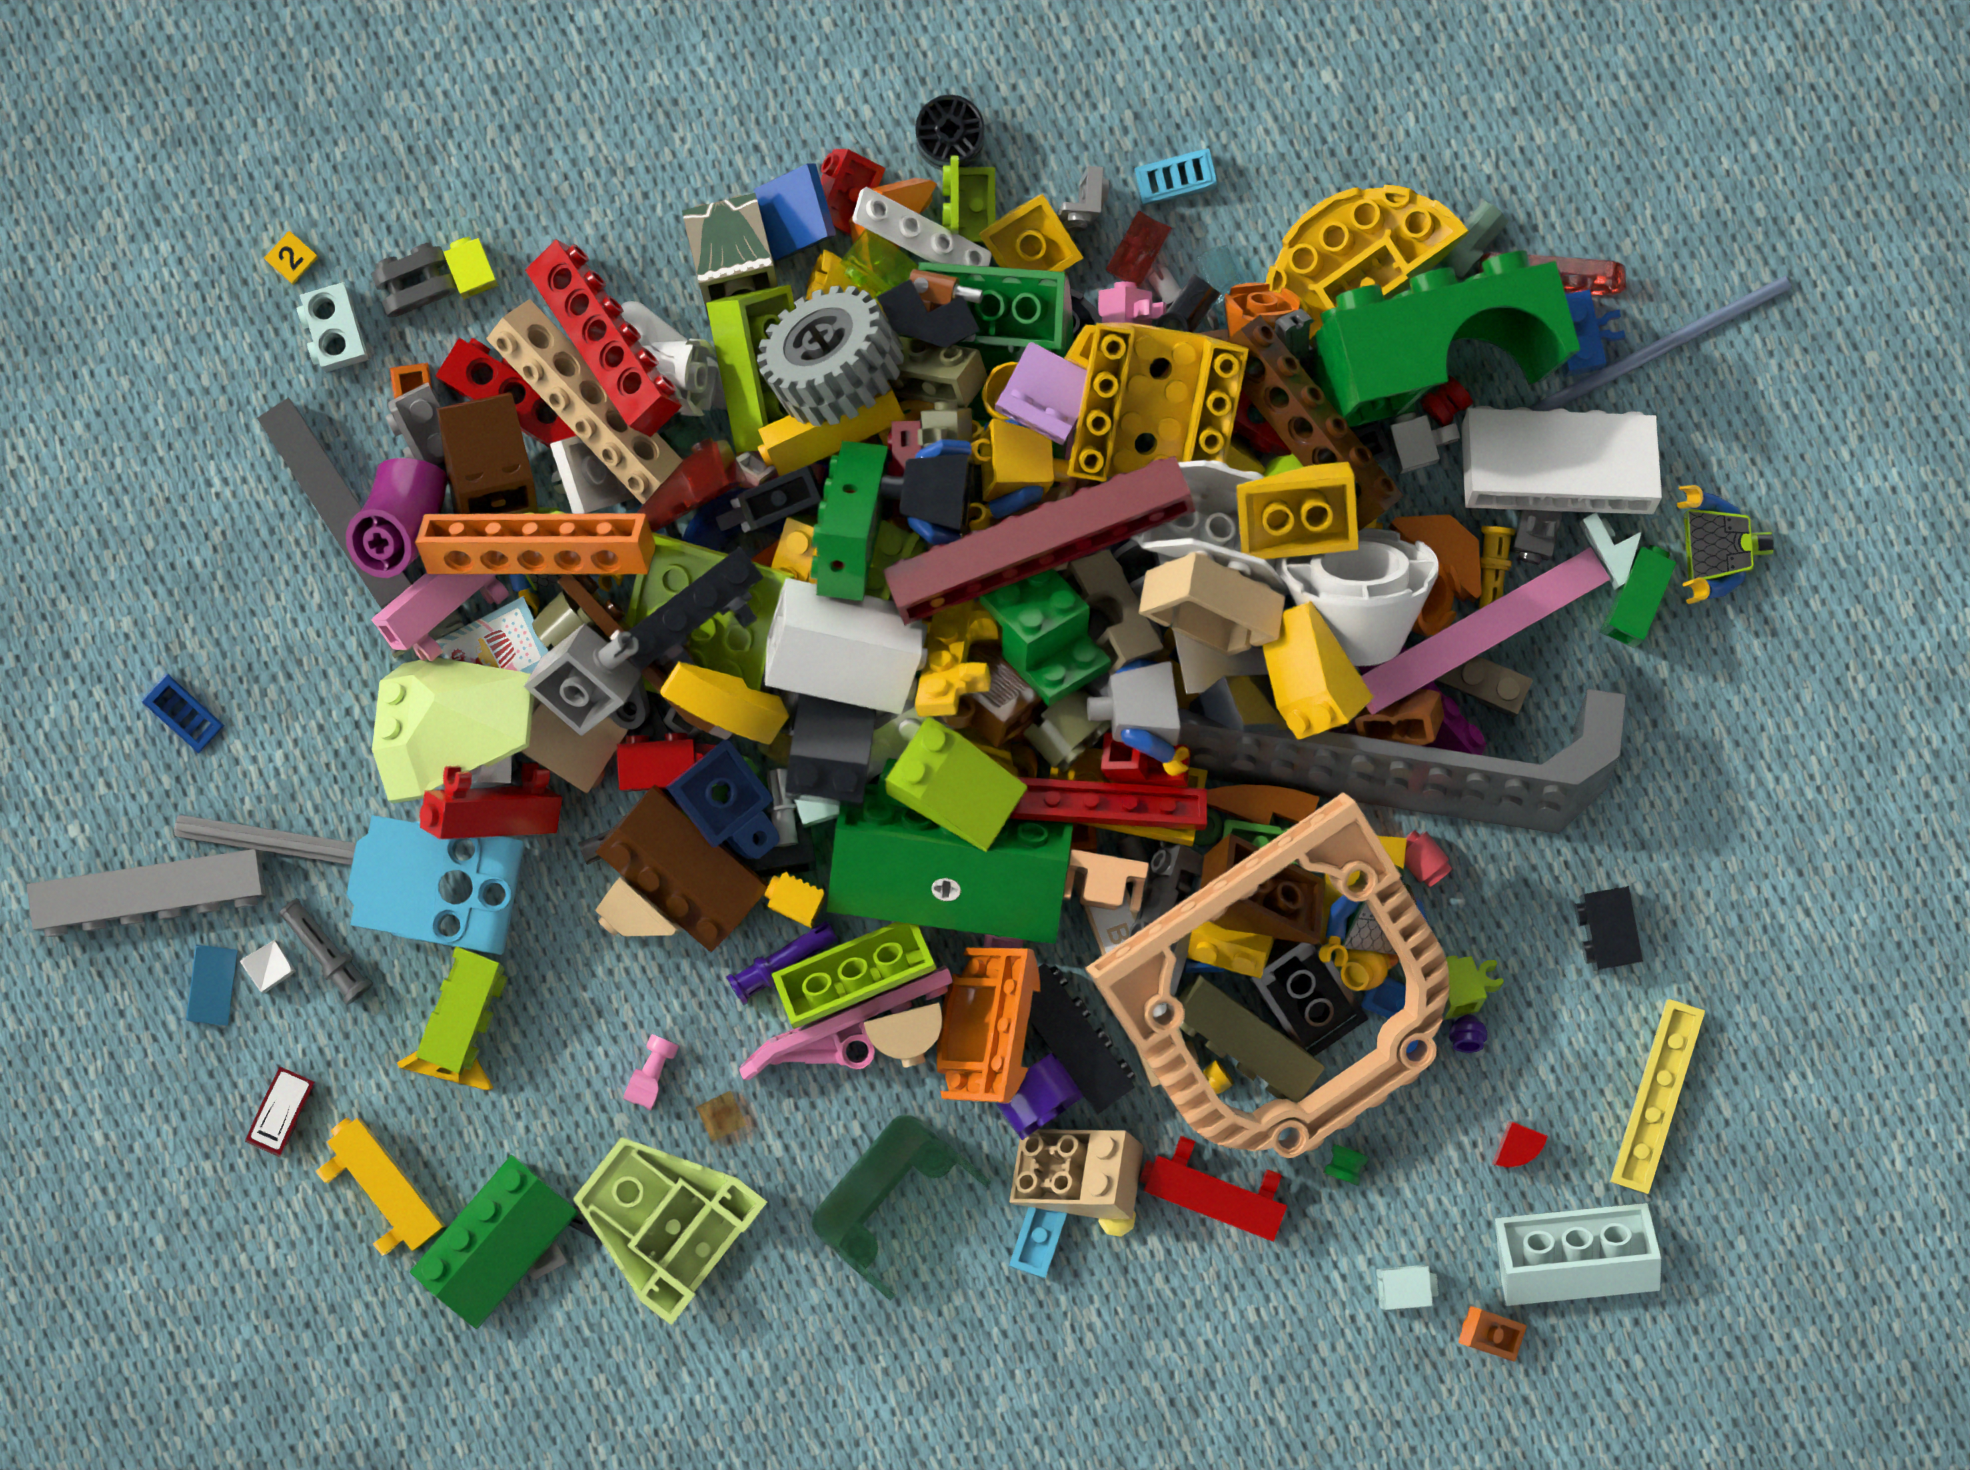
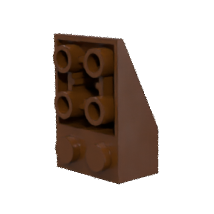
(486, 457)

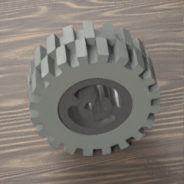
(838, 383)

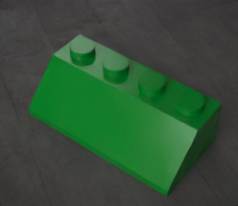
(494, 1242)

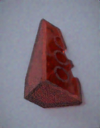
(694, 483)

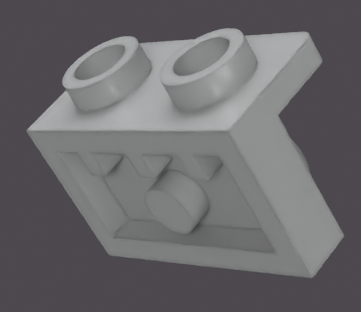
(417, 420)

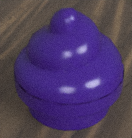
(1468, 1034)

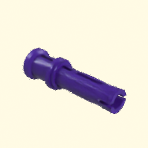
(760, 973)

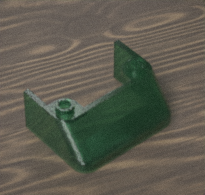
(871, 1179)

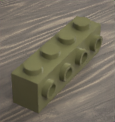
(938, 373)
(1248, 1039)

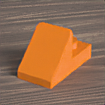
(1492, 1333)

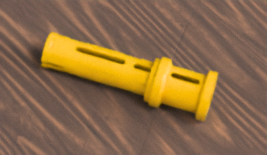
(1494, 562)

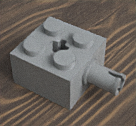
(585, 677)

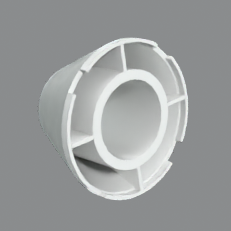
(1366, 593)

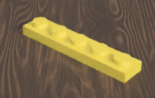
(1657, 1096)

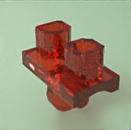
(1138, 249)

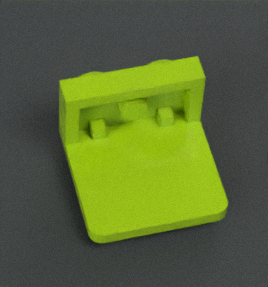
(971, 199)

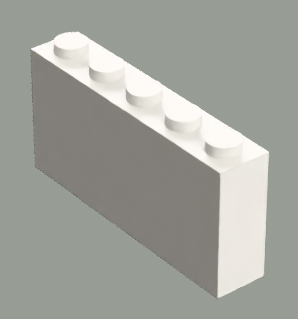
(1561, 460)

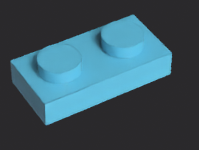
(1037, 1241)

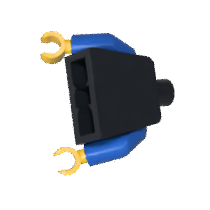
(937, 489)

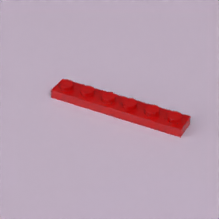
(1112, 804)

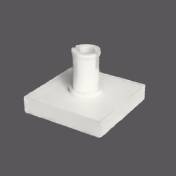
(585, 477)

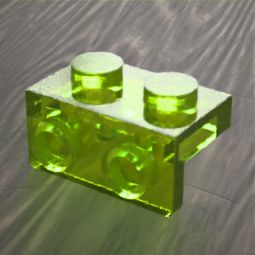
(876, 263)

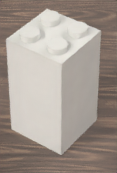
(843, 648)

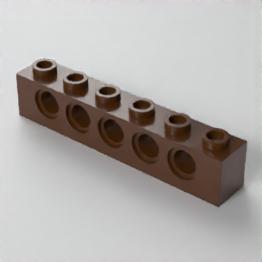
(1308, 420)

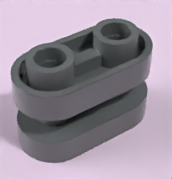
(423, 260)

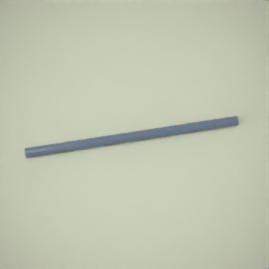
(1663, 345)

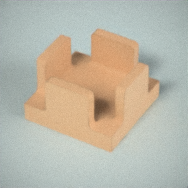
(1105, 879)

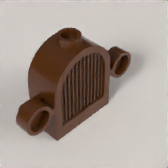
(1004, 708)

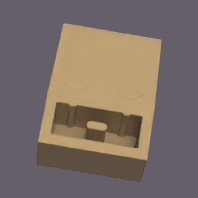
(1078, 1172)

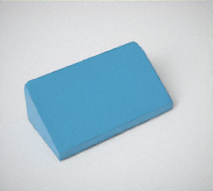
(211, 985)

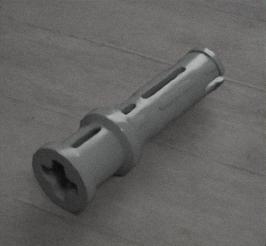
(335, 965)

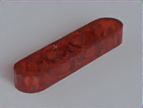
(1599, 276)

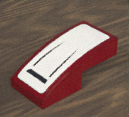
(279, 1112)

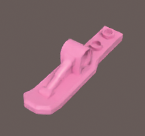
(827, 1038)

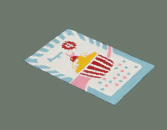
(498, 640)

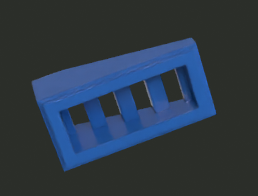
(155, 694)

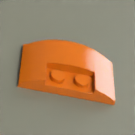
(987, 1025)

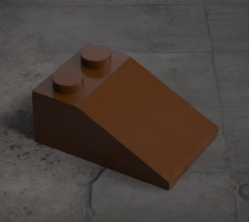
(1282, 907)

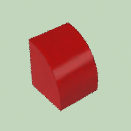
(1518, 1146)

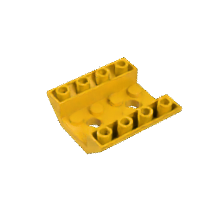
(1184, 410)

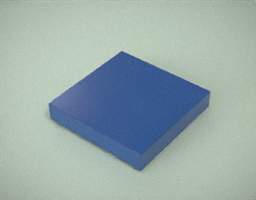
(794, 212)

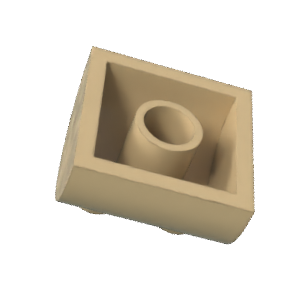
(906, 1033)

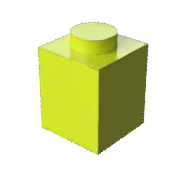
(470, 267)

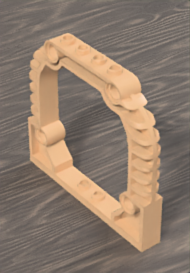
(1140, 971)

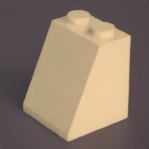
(569, 755)

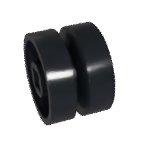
(953, 113)

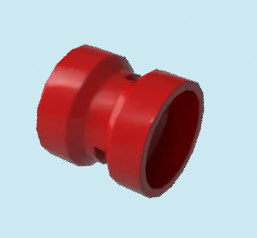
(1446, 401)

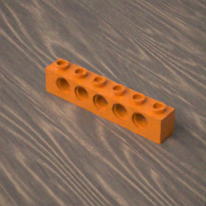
(536, 543)

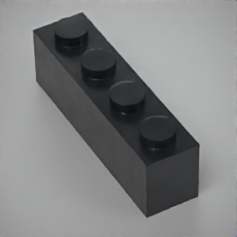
(1076, 1044)

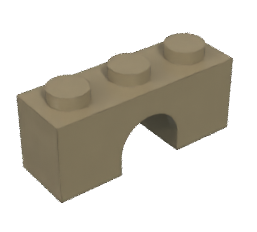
(1103, 587)
(1489, 684)

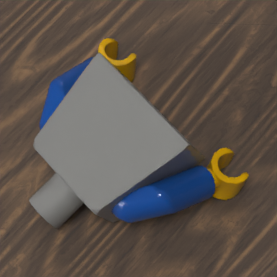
(1144, 711)

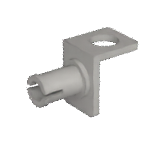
(1169, 290)

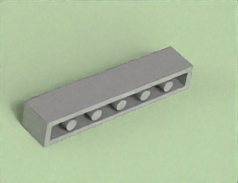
(146, 891)

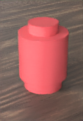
(1425, 858)

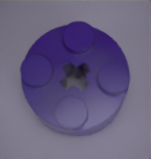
(1041, 1096)

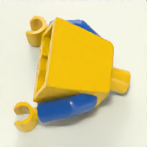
(1018, 469)

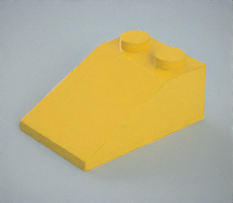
(1299, 512)
(1312, 674)

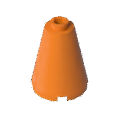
(1255, 299)

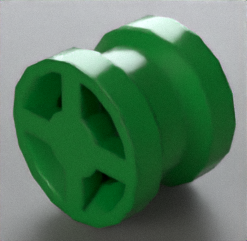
(1346, 1164)

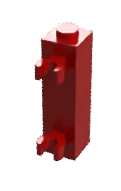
(491, 811)
(1212, 1196)

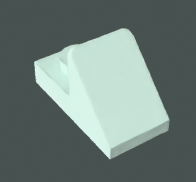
(1614, 558)

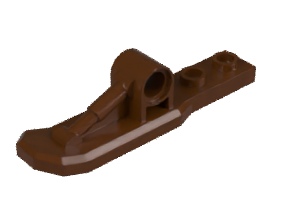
(609, 618)

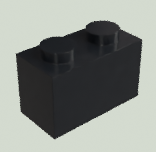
(1609, 928)

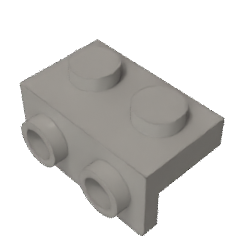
(1092, 194)

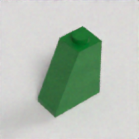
(1639, 596)

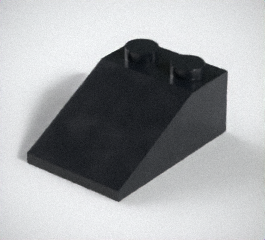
(830, 752)
(1307, 995)

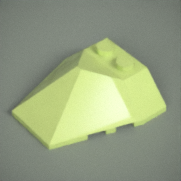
(446, 717)
(664, 1220)

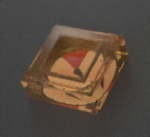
(721, 1116)

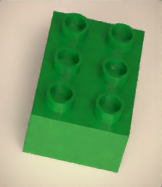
(1387, 353)

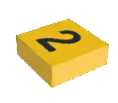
(291, 257)

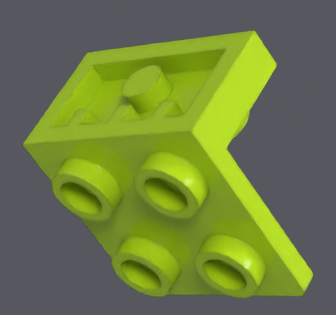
(890, 547)

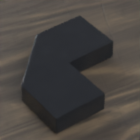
(939, 327)

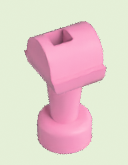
(644, 1084)

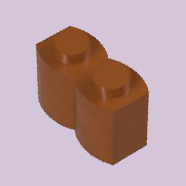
(1407, 721)

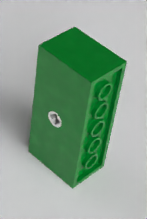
(914, 871)

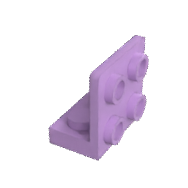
(1044, 393)

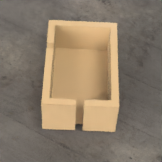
(1212, 604)

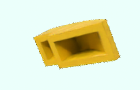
(726, 702)

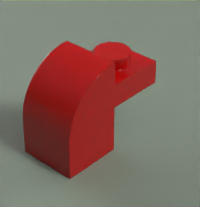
(1131, 766)

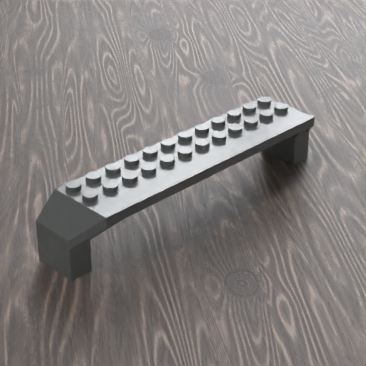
(1411, 775)

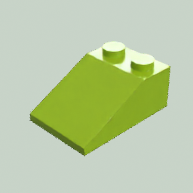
(954, 784)

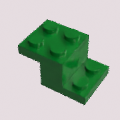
(1047, 634)

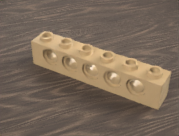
(571, 389)

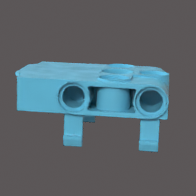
(399, 878)

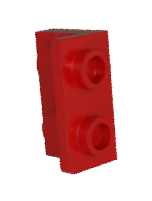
(843, 179)

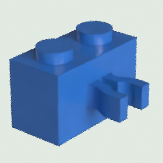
(1586, 325)

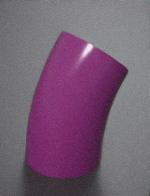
(387, 526)

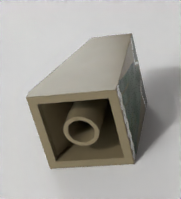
(729, 247)

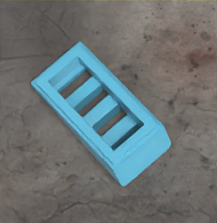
(1179, 190)

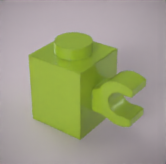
(1468, 985)

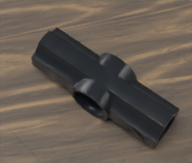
(1188, 308)

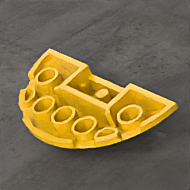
(1361, 242)

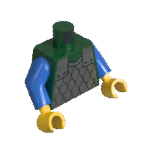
(1355, 927)

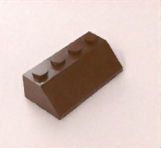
(679, 870)

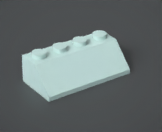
(1578, 1254)

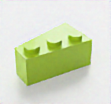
(462, 1011)

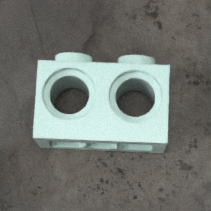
(341, 325)
(1406, 1287)

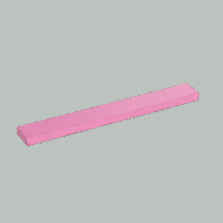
(1484, 629)

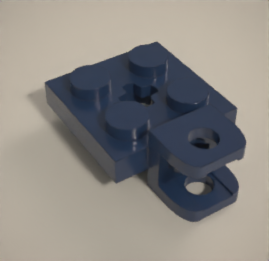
(739, 815)

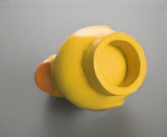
(1366, 969)

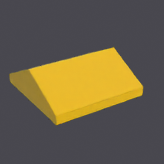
(1031, 238)

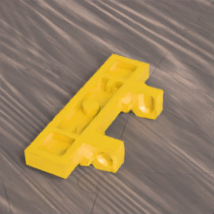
(945, 669)

